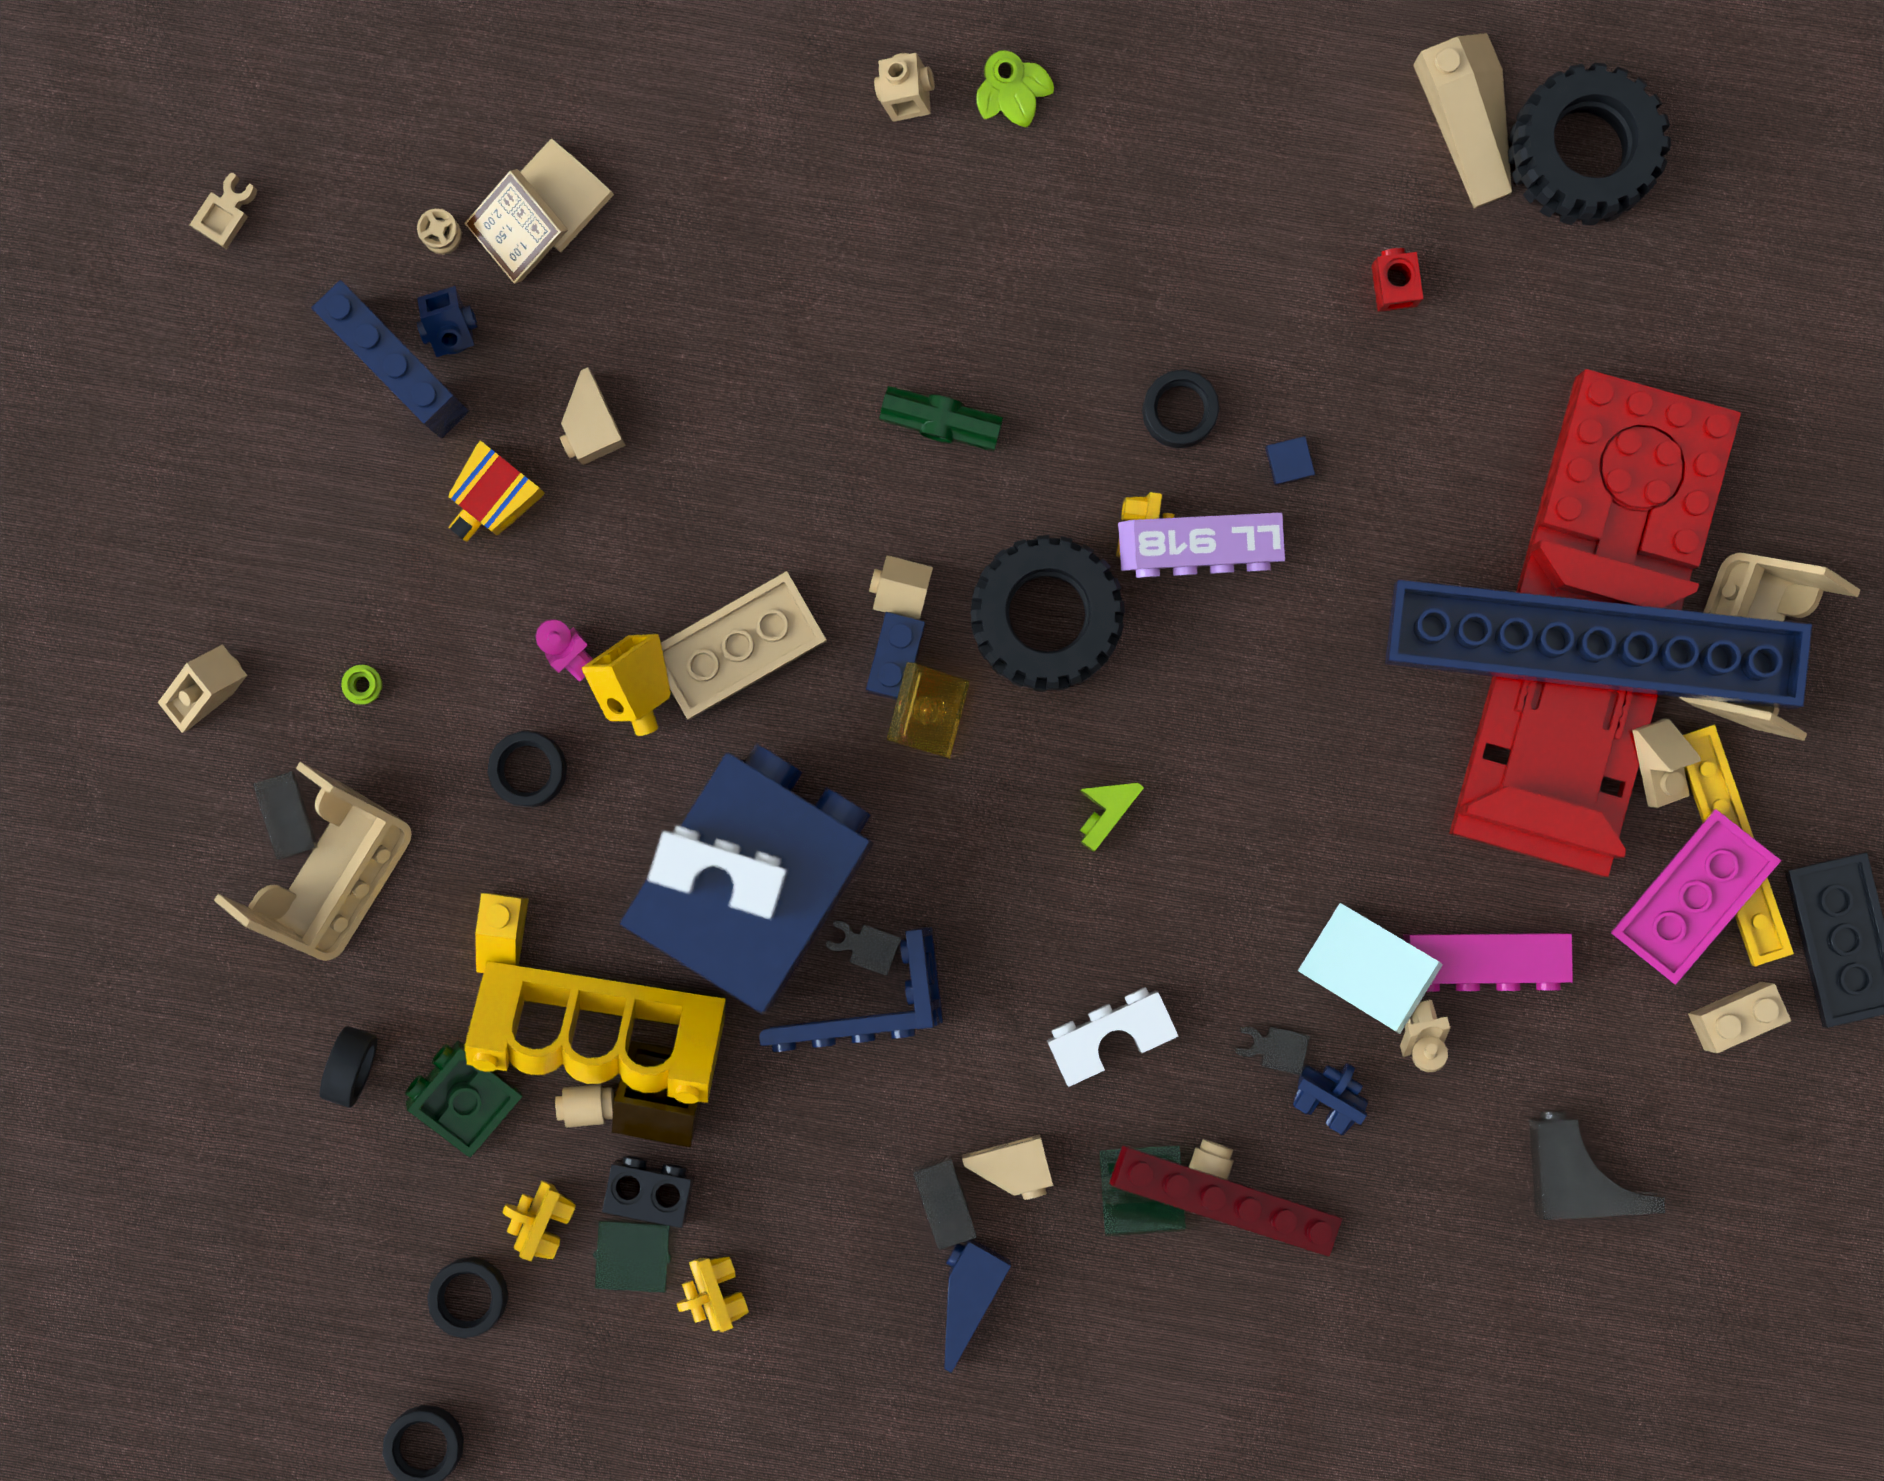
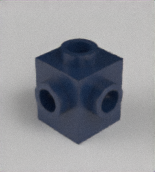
(446, 322)

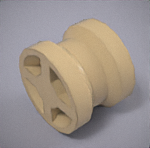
(434, 223)

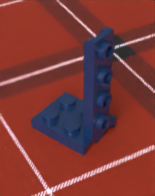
(921, 991)

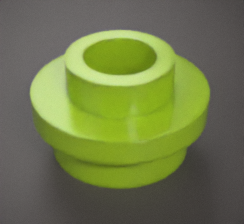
(350, 680)

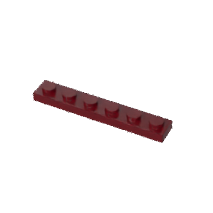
(1225, 1201)

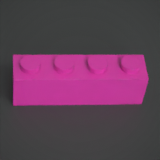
(1498, 959)

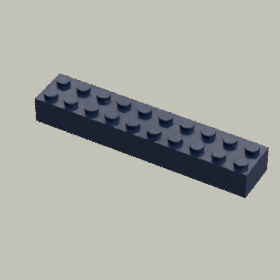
(1598, 644)

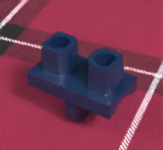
(1334, 1090)

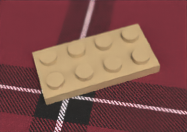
(739, 645)

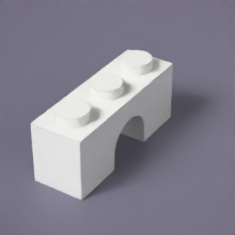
(683, 858)
(1077, 1047)

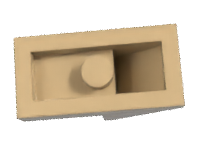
(1662, 760)

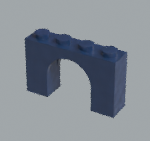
(390, 359)

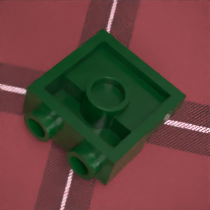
(460, 1099)

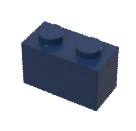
(896, 646)

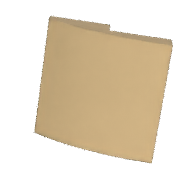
(566, 188)

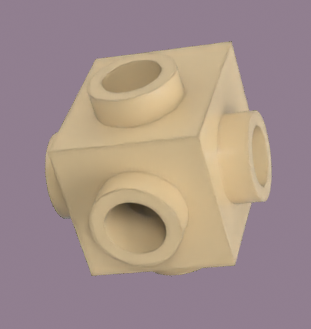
(904, 86)

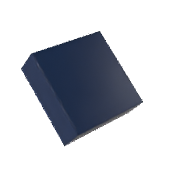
(1290, 460)

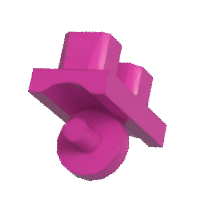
(563, 647)

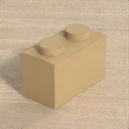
(1739, 1017)

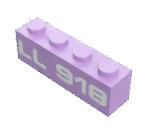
(1200, 542)

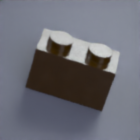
(653, 1114)

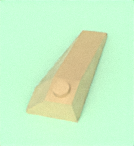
(1469, 104)

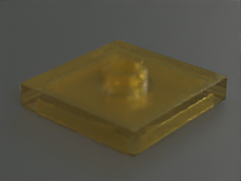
(928, 710)

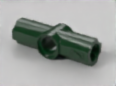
(940, 418)

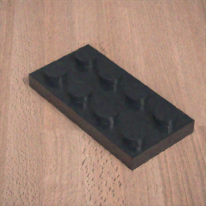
(1841, 936)

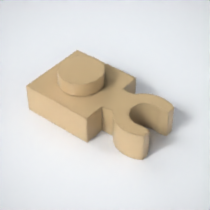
(221, 217)

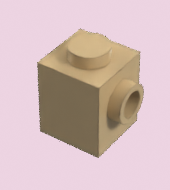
(901, 587)

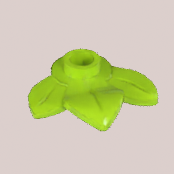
(1013, 94)

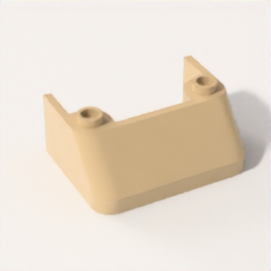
(1770, 591)
(337, 878)

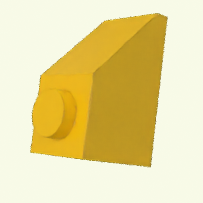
(499, 929)

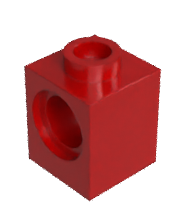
(1394, 297)

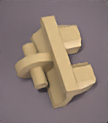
(1426, 1038)

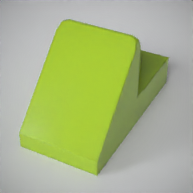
(1114, 802)

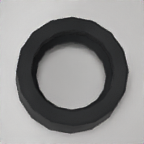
(1199, 385)
(501, 753)
(348, 1066)
(447, 1321)
(429, 1414)

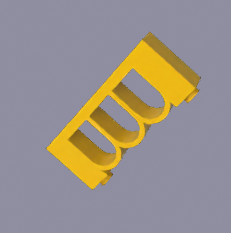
(500, 1004)

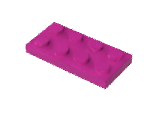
(1695, 896)

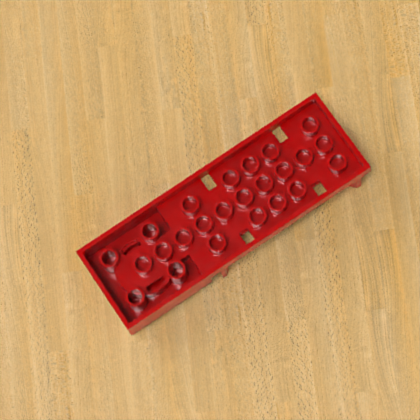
(1613, 526)

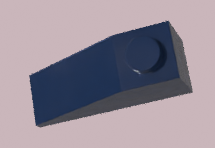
(972, 1285)

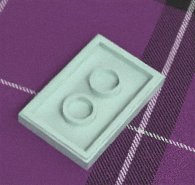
(1370, 968)

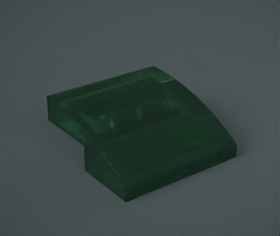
(1131, 1213)

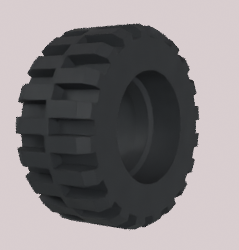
(1621, 105)
(1060, 560)

